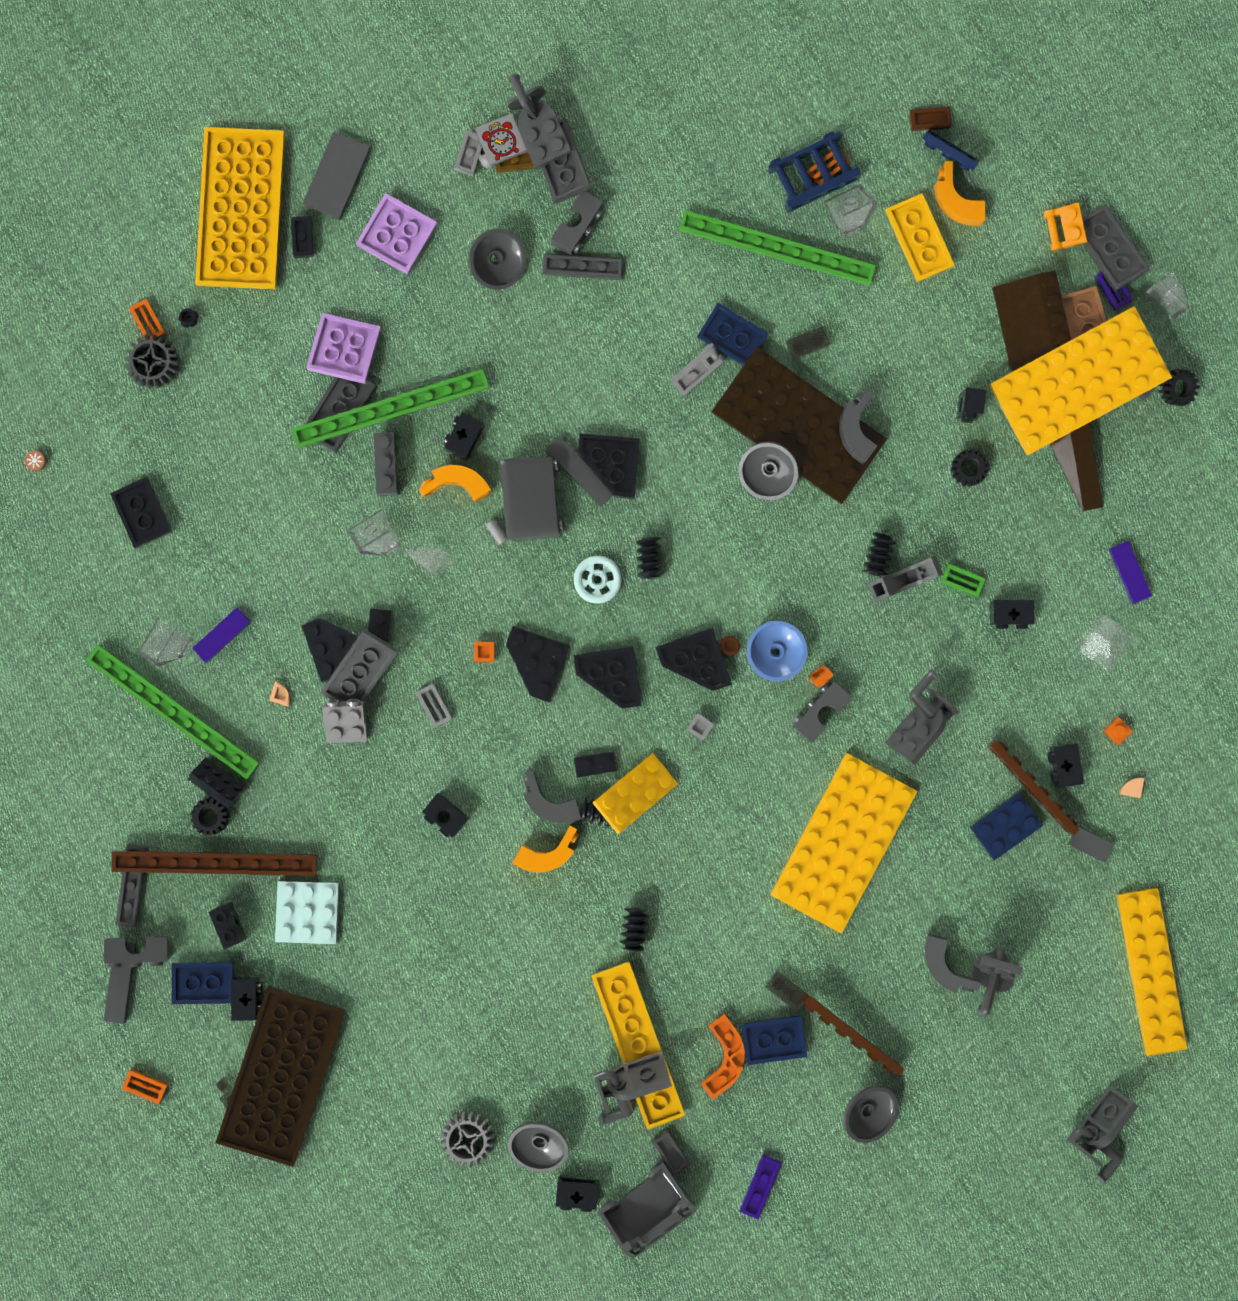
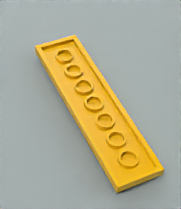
(1151, 971)
(635, 1037)

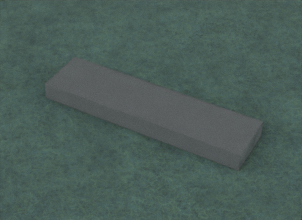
(582, 266)
(578, 470)
(130, 894)
(119, 990)

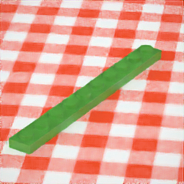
(777, 247)
(390, 408)
(172, 711)

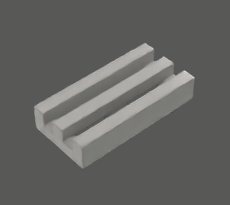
(442, 720)

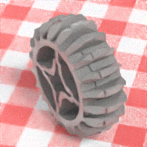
(463, 1131)

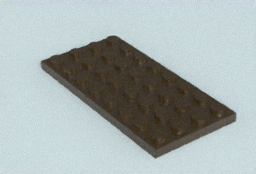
(780, 407)
(280, 1076)

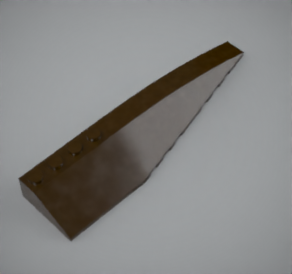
(1032, 326)

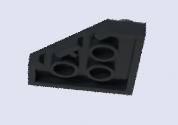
(612, 461)
(327, 645)
(696, 659)
(537, 661)
(611, 674)

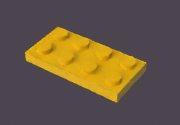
(919, 237)
(635, 793)

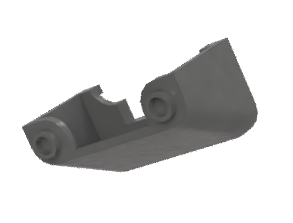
(530, 498)
(648, 1211)

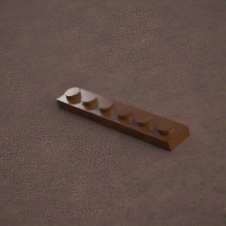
(1039, 793)
(857, 1039)

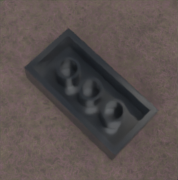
(216, 783)

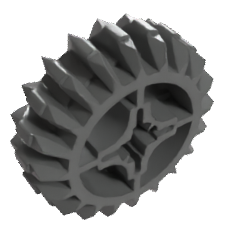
(151, 370)

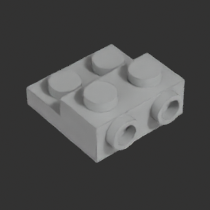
(345, 721)

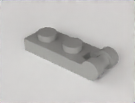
(697, 369)

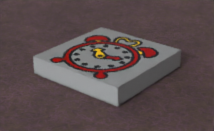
(501, 139)

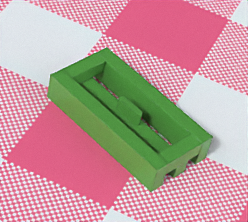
(978, 587)

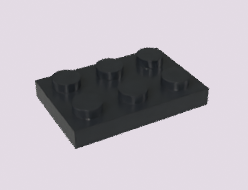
(141, 512)

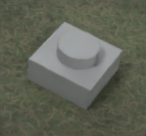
(700, 727)

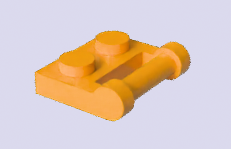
(1072, 226)

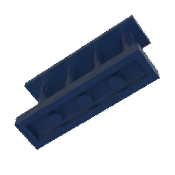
(829, 183)

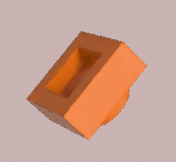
(484, 651)
(820, 676)
(1117, 731)

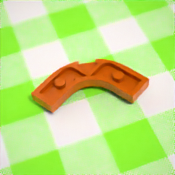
(733, 1057)

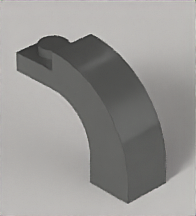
(851, 435)
(905, 578)
(548, 810)
(935, 960)

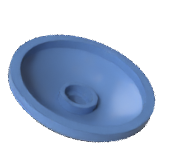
(791, 651)

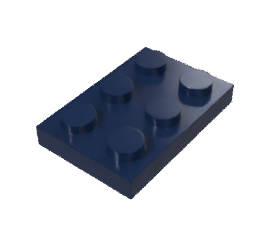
(950, 150)
(732, 334)
(1006, 826)
(202, 982)
(774, 1040)

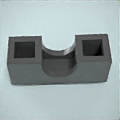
(570, 238)
(385, 464)
(808, 723)
(117, 952)

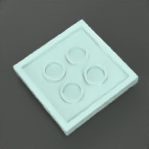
(307, 912)

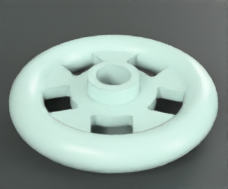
(588, 565)

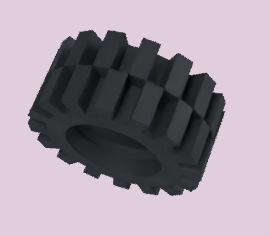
(1189, 388)
(978, 459)
(197, 816)

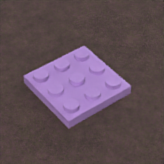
(396, 234)
(343, 348)

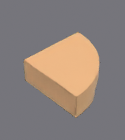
(280, 694)
(1132, 788)

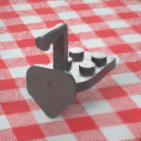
(543, 132)
(923, 723)
(995, 974)
(630, 1082)
(1102, 1127)

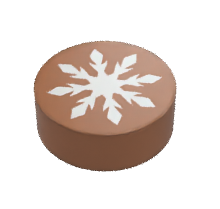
(35, 461)

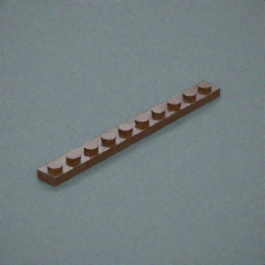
(214, 863)

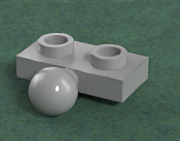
(470, 154)

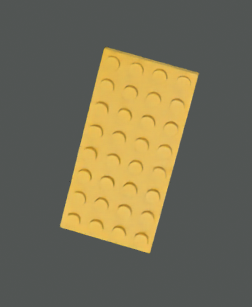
(240, 208)
(1080, 381)
(843, 843)

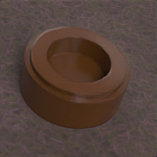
(729, 646)

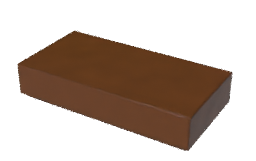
(930, 119)

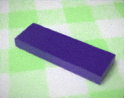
(1130, 572)
(221, 635)
(760, 1186)

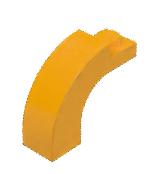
(952, 204)
(459, 476)
(543, 862)

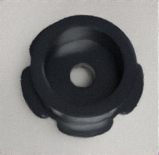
(188, 313)

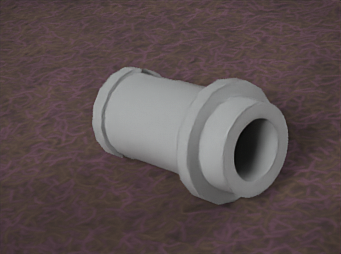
(496, 531)

